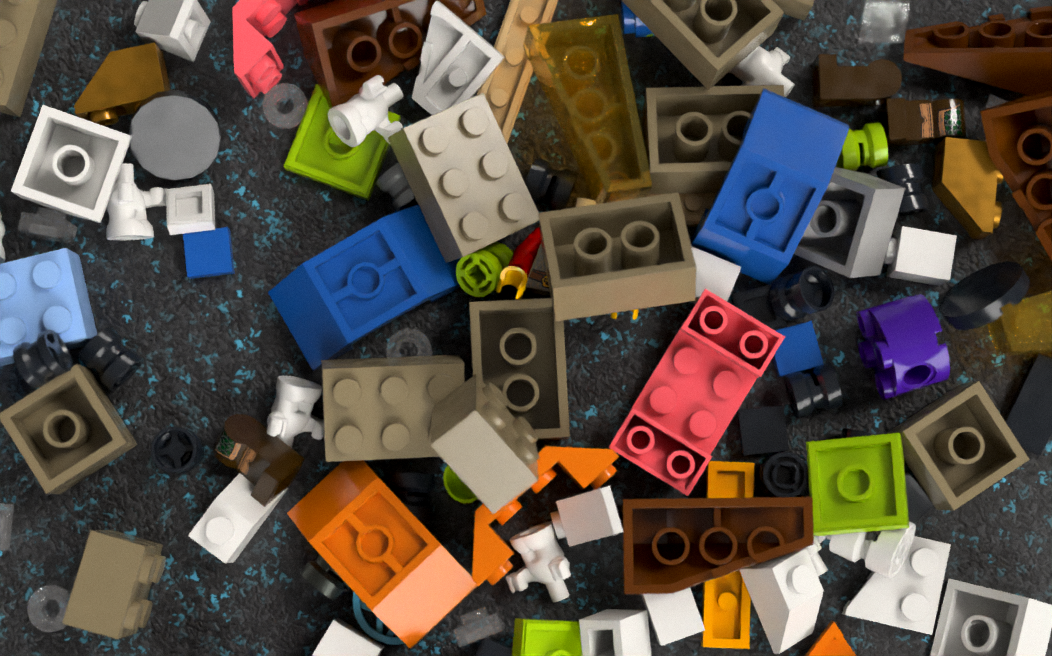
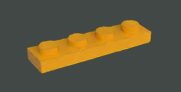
(726, 598)

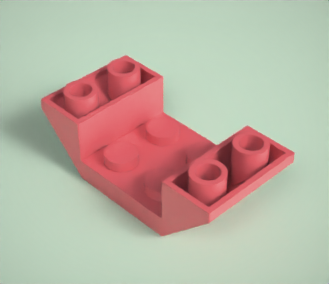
(254, 56)
(695, 391)

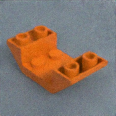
(584, 468)
(382, 550)

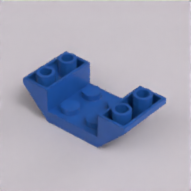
(771, 187)
(363, 284)

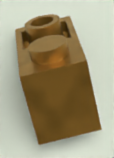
(123, 83)
(967, 184)

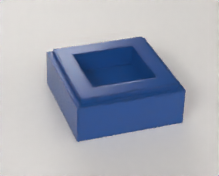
(208, 253)
(798, 350)

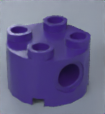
(903, 346)

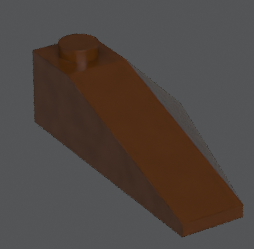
(367, 38)
(997, 53)
(1021, 149)
(701, 539)

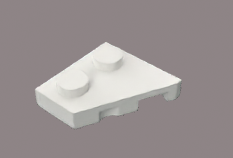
(452, 62)
(911, 595)

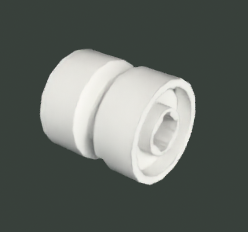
(882, 556)

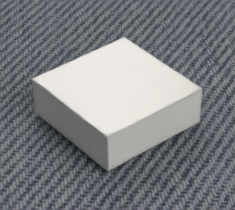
(190, 209)

